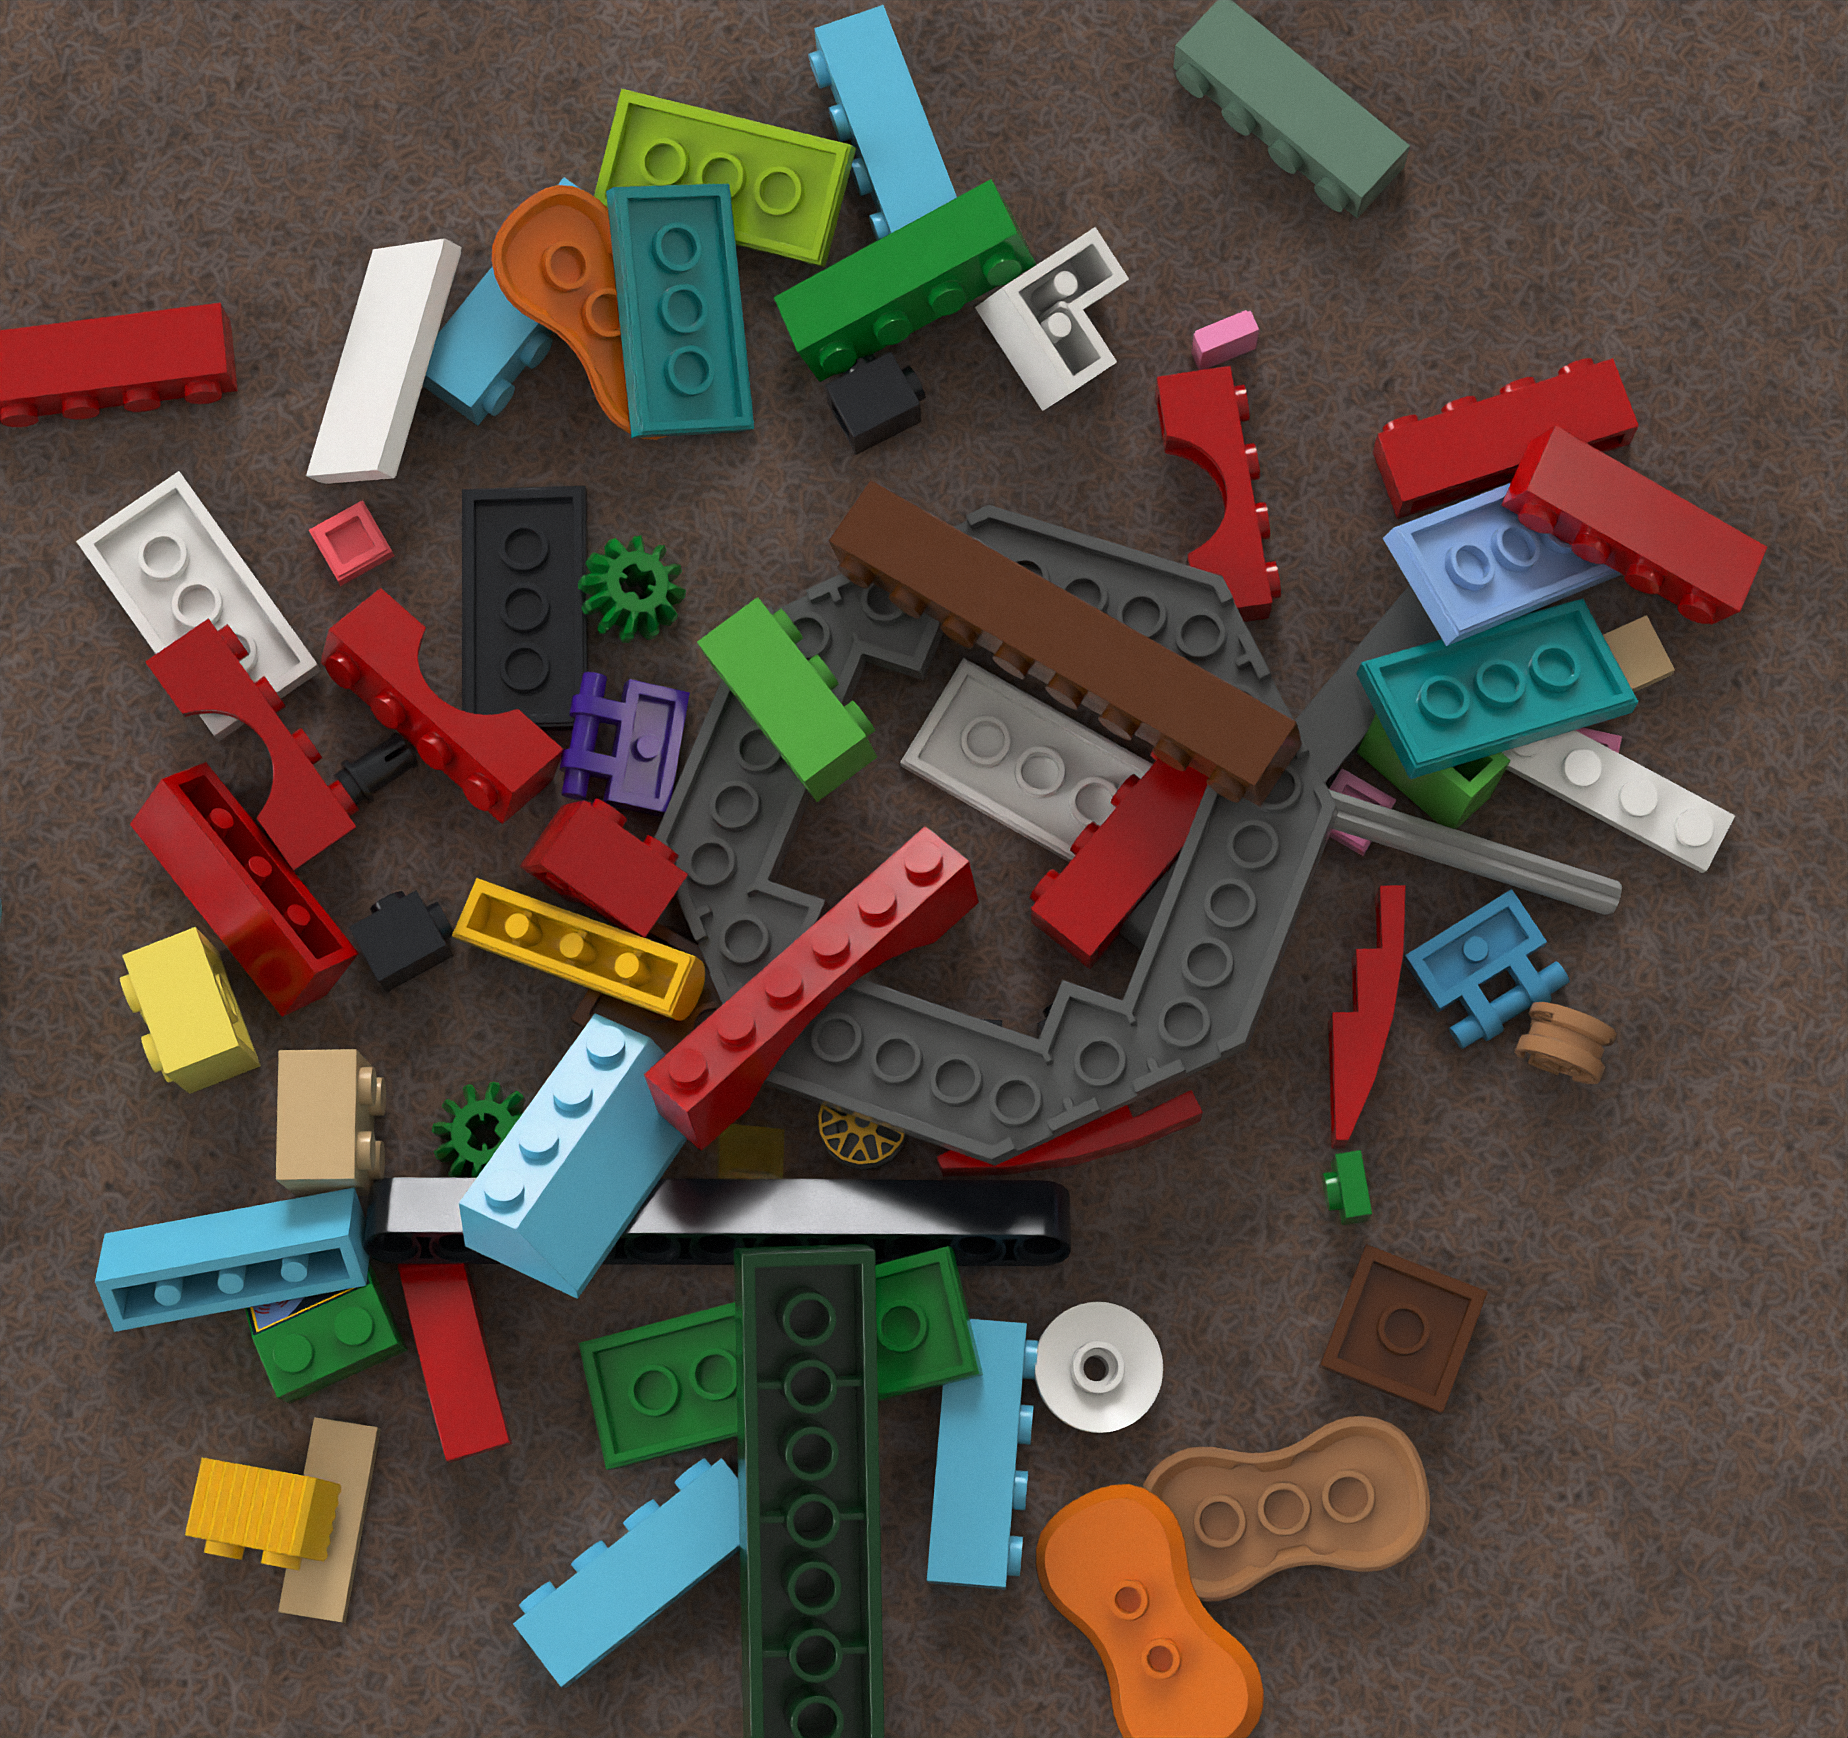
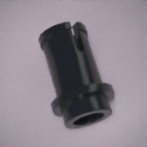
(373, 772)

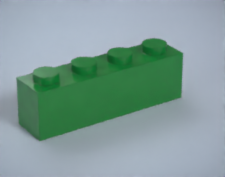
(905, 281)

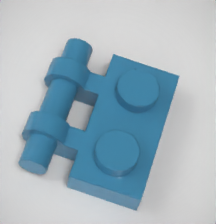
(1475, 952)

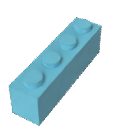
(881, 118)
(485, 351)
(233, 1259)
(977, 1463)
(636, 1576)

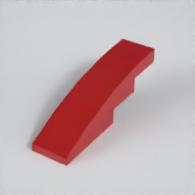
(1360, 1036)
(1091, 1141)
(455, 1358)

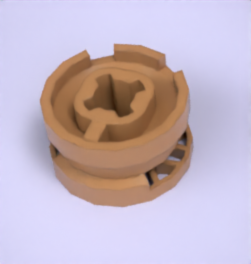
(1566, 1042)

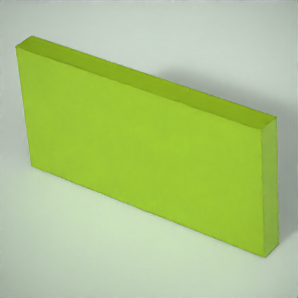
(780, 180)

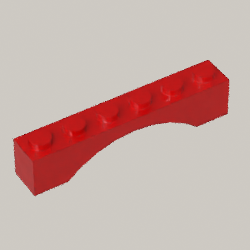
(728, 1057)

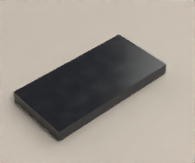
(524, 602)

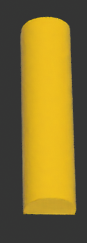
(581, 950)

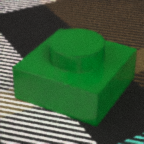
(1347, 1188)

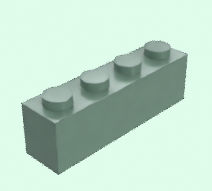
(1289, 108)

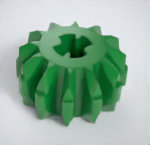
(636, 569)
(466, 1120)

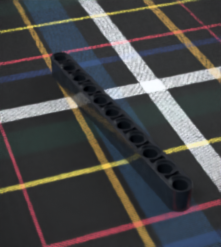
(707, 1218)

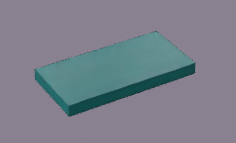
(680, 310)
(1496, 688)

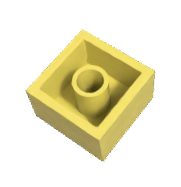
(189, 1010)

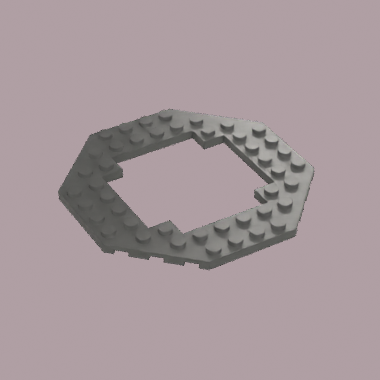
(944, 1070)

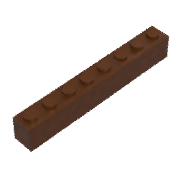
(1066, 644)

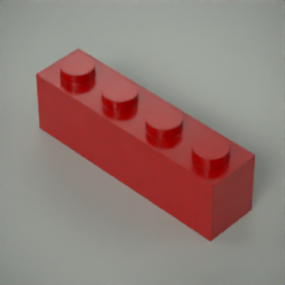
(116, 363)
(1483, 441)
(1633, 527)
(1118, 861)
(243, 888)

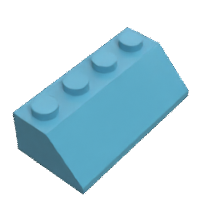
(574, 1162)

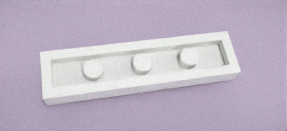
(1624, 796)

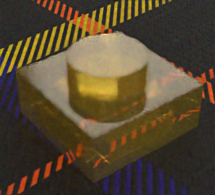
(750, 1153)

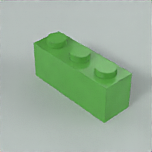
(790, 697)

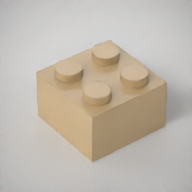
(328, 1122)

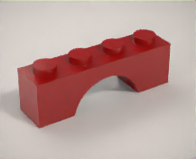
(1202, 423)
(206, 677)
(493, 758)

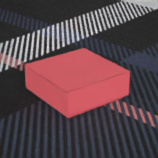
(351, 543)

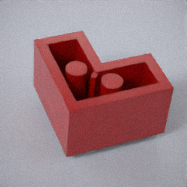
(599, 863)

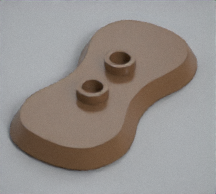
(1335, 1500)

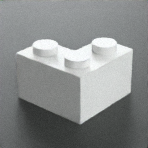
(1044, 322)

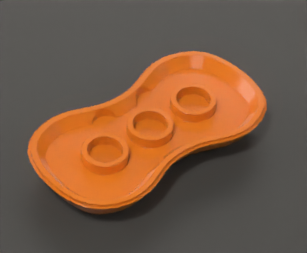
(560, 272)
(1125, 1582)

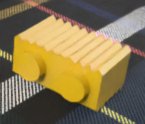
(263, 1511)

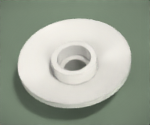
(1130, 1360)

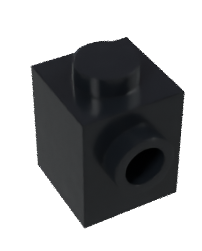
(875, 400)
(403, 938)

